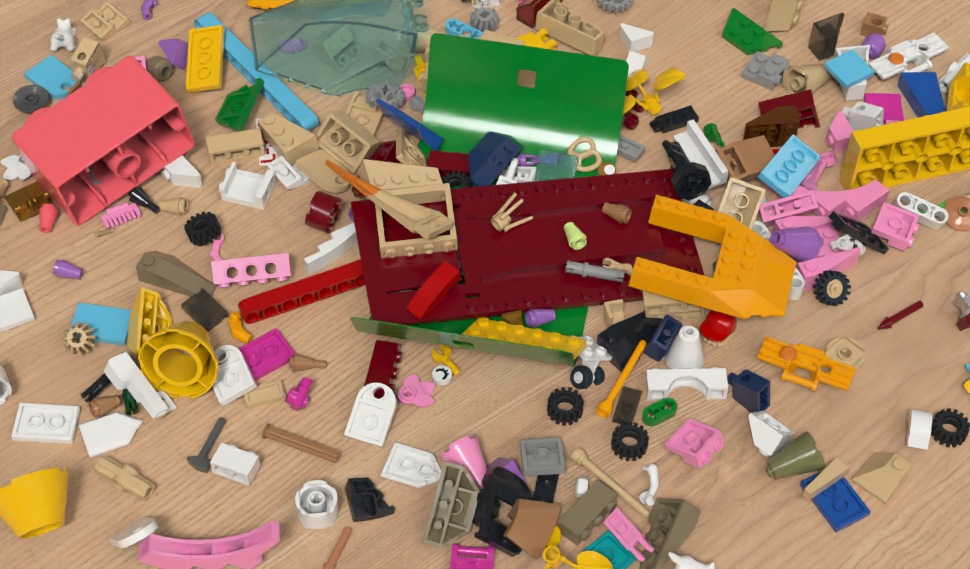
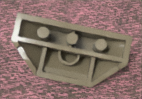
(452, 506)

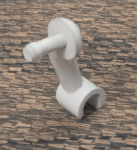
(647, 496)

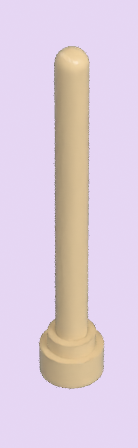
(580, 457)

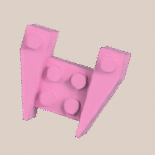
(827, 258)

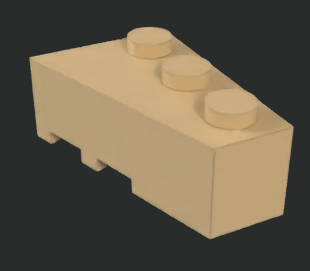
(287, 138)
(659, 306)

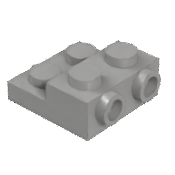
(766, 70)
(542, 456)

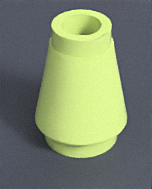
(575, 236)

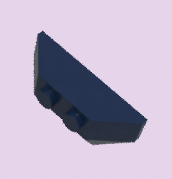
(491, 157)

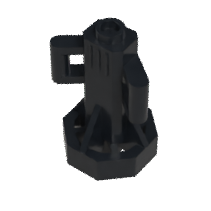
(689, 179)

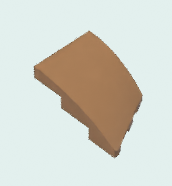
(532, 525)

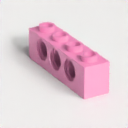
(220, 268)

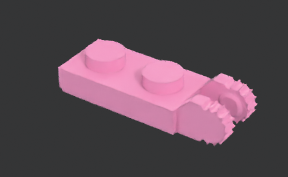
(627, 533)

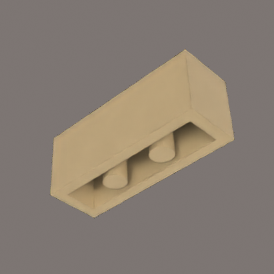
(235, 146)

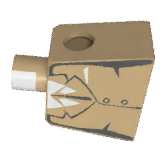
(87, 59)

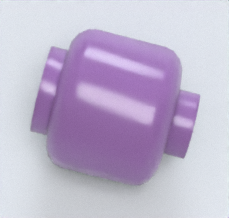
(877, 45)

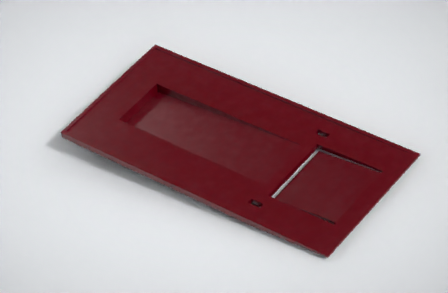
(529, 261)

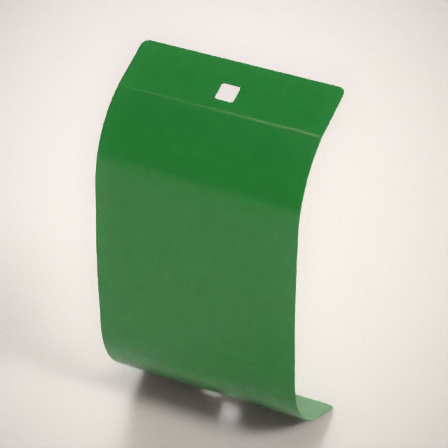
(476, 92)

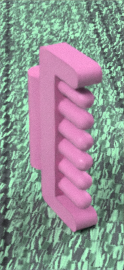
(118, 211)

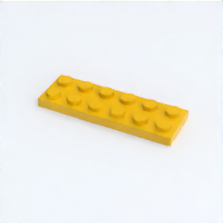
(519, 334)

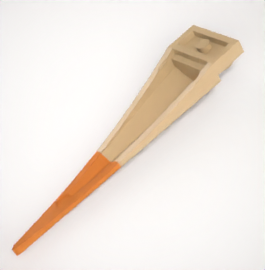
(411, 215)

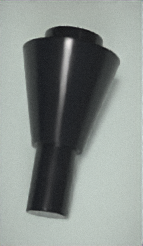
(140, 198)

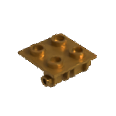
(28, 200)

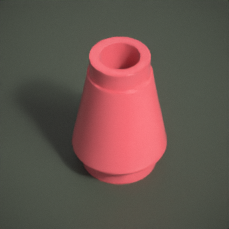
(47, 217)

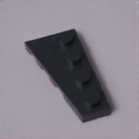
(857, 230)

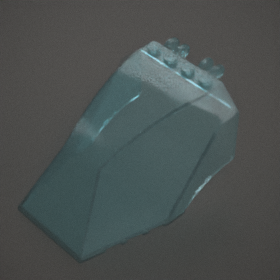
(337, 42)

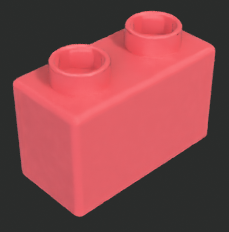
(116, 125)

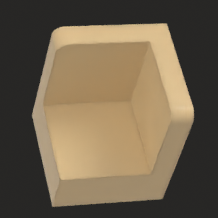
(613, 312)

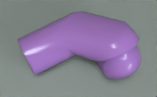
(145, 8)

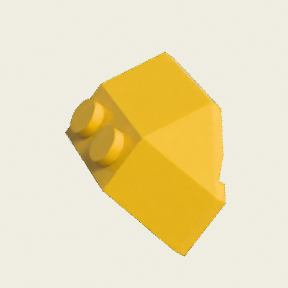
(146, 318)

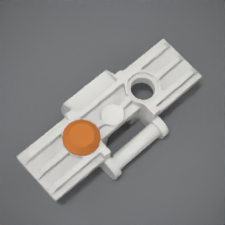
(899, 55)

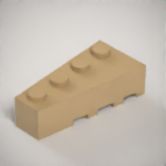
(397, 175)

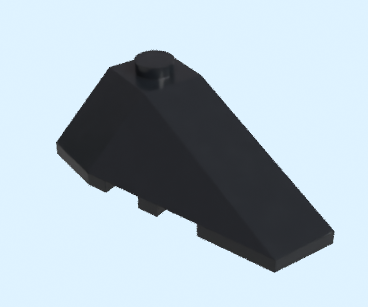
(624, 337)

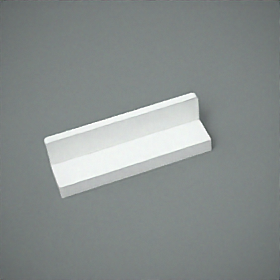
(700, 151)

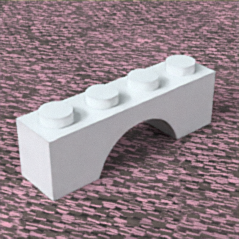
(710, 382)

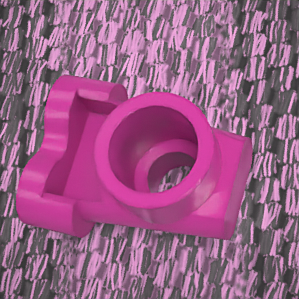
(298, 397)

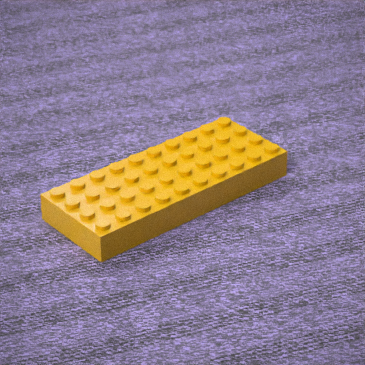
(908, 150)

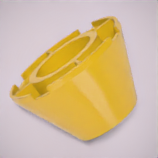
(173, 371)
(35, 502)

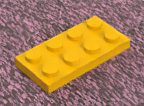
(205, 58)

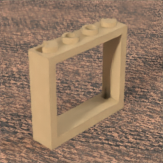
(410, 247)

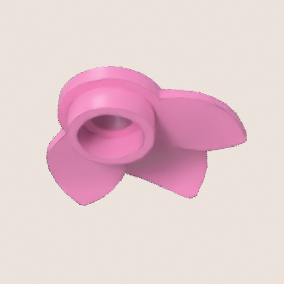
(418, 392)

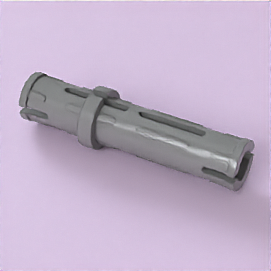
(594, 271)

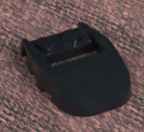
(508, 488)

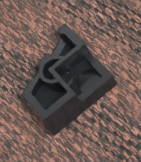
(365, 501)

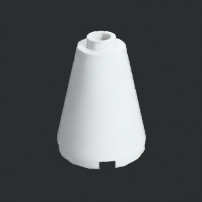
(685, 350)

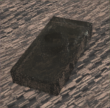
(627, 406)

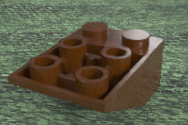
(775, 125)

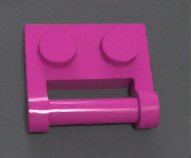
(471, 563)

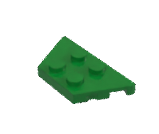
(748, 35)
(238, 106)

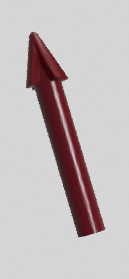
(887, 322)

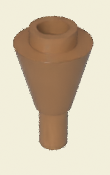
(300, 363)

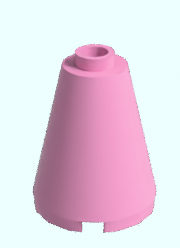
(469, 454)

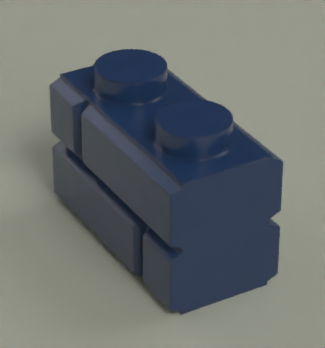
(662, 338)

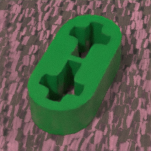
(660, 413)

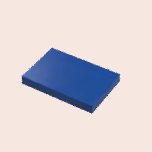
(839, 504)

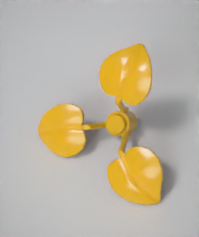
(650, 101)
(585, 559)

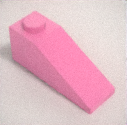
(786, 207)

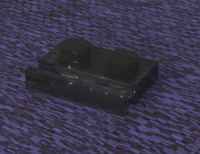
(204, 310)

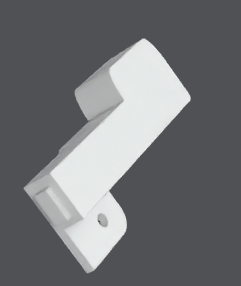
(125, 374)

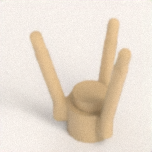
(501, 219)

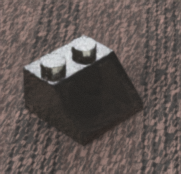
(825, 36)

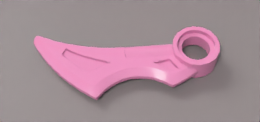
(827, 159)

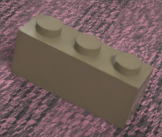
(588, 513)

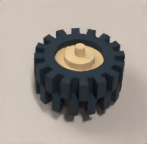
(832, 288)

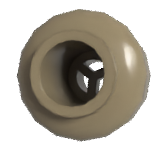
(159, 68)

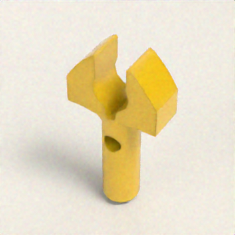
(437, 358)

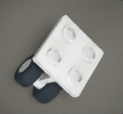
(589, 372)

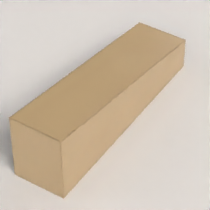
(830, 475)

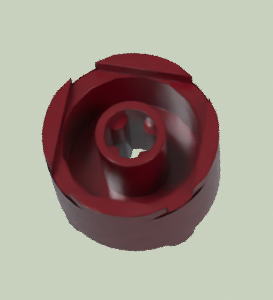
(323, 211)

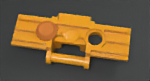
(807, 358)

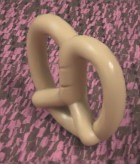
(585, 154)

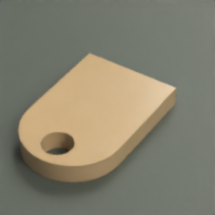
(315, 168)

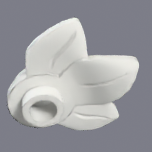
(15, 168)

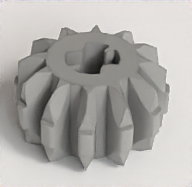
(484, 19)

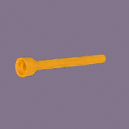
(605, 407)

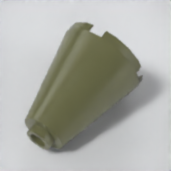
(796, 458)

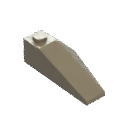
(171, 274)
(670, 526)

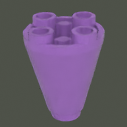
(798, 242)

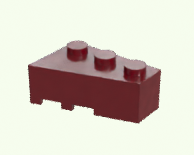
(804, 105)

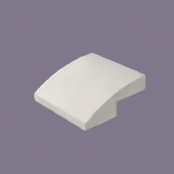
(288, 175)

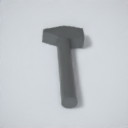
(200, 462)

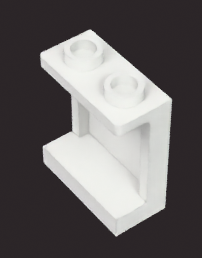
(247, 187)

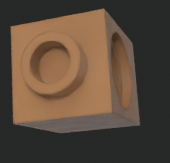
(874, 24)

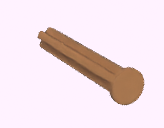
(300, 443)

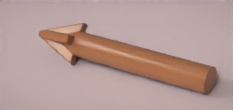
(338, 548)

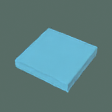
(849, 69)

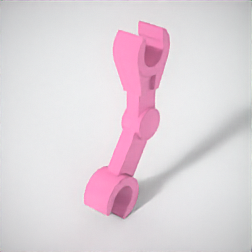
(215, 250)

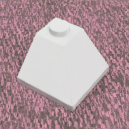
(769, 433)

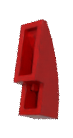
(433, 290)

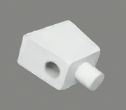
(864, 116)

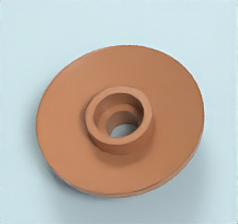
(956, 219)

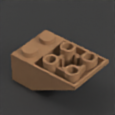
(746, 157)

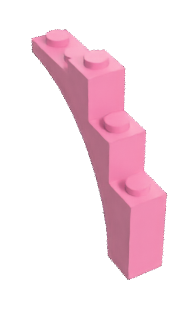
(852, 203)
(239, 550)

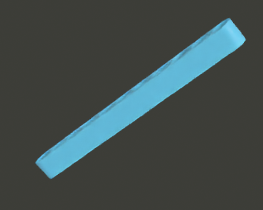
(273, 89)

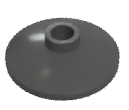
(30, 98)

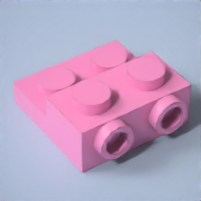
(896, 226)
(695, 442)

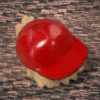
(718, 328)

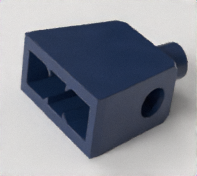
(750, 390)

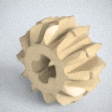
(72, 337)

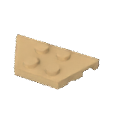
(363, 114)
(408, 151)

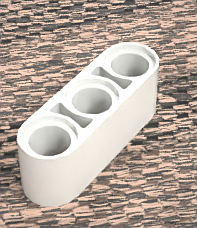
(929, 209)

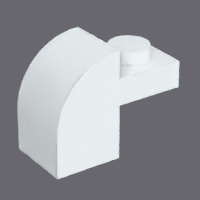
(918, 429)

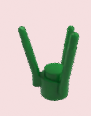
(712, 134)

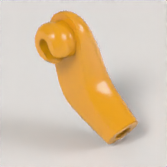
(236, 328)

